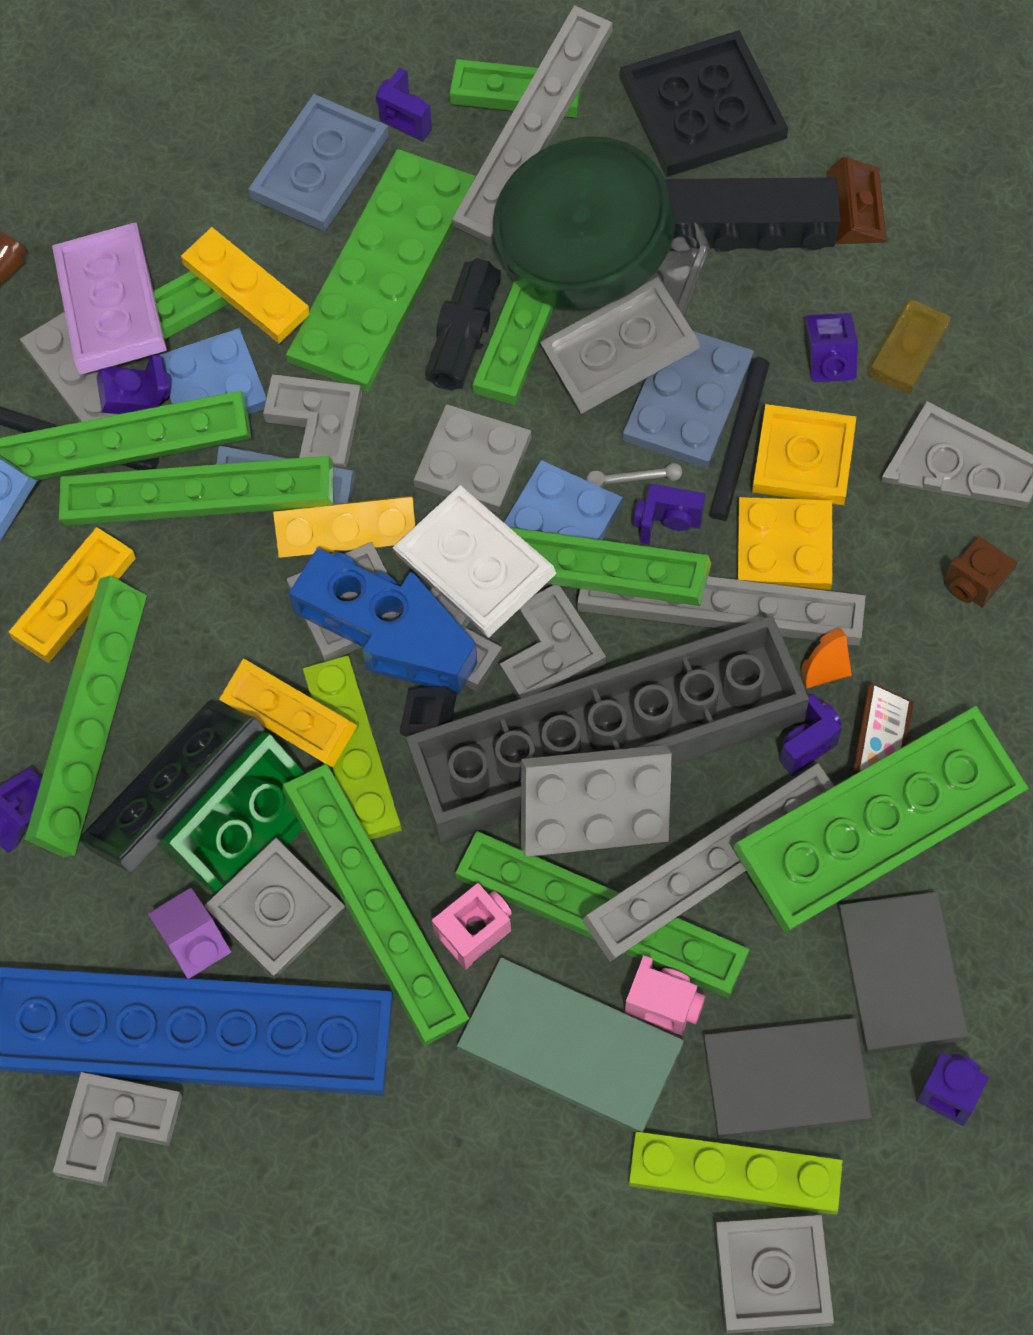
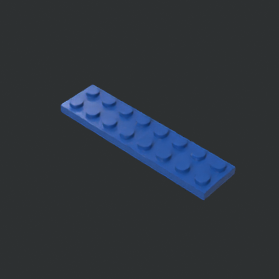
(195, 1031)

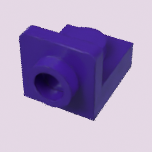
(403, 110)
(832, 347)
(133, 389)
(672, 506)
(808, 744)
(16, 807)

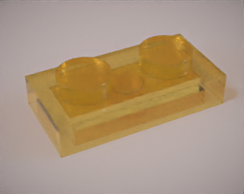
(910, 346)

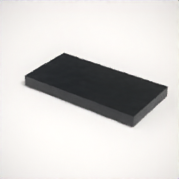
(171, 785)

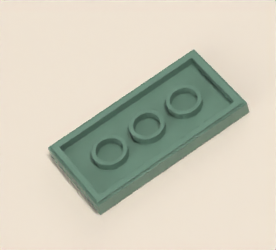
(571, 1046)

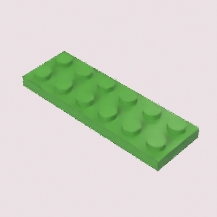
(380, 270)
(879, 818)

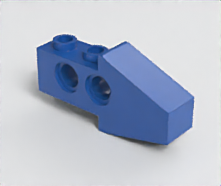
(417, 647)

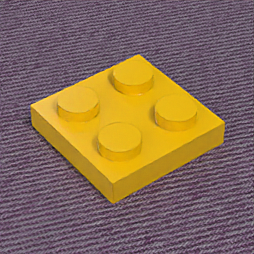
(804, 454)
(785, 542)

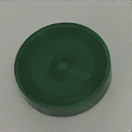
(584, 222)

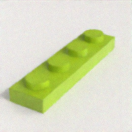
(359, 765)
(736, 1173)

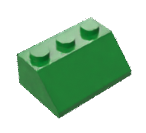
(237, 816)

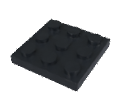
(703, 103)

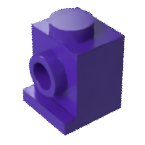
(953, 1087)

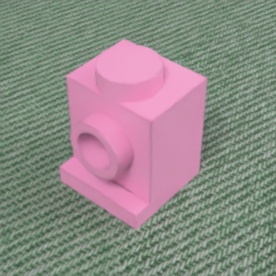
(474, 905)
(664, 998)

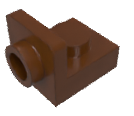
(979, 572)

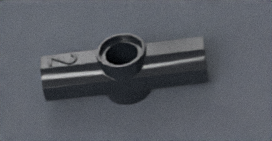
(462, 324)

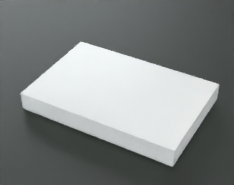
(474, 561)

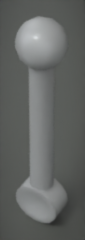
(672, 472)

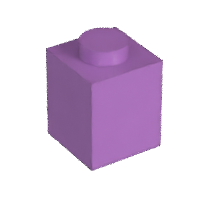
(189, 933)

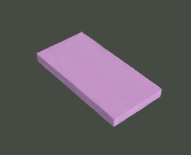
(108, 298)

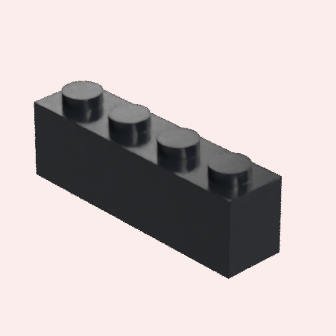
(755, 213)

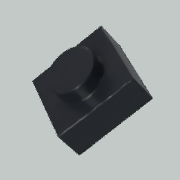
(427, 709)

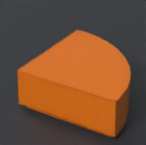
(828, 660)

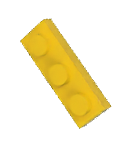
(245, 285)
(343, 526)
(70, 595)
(288, 712)

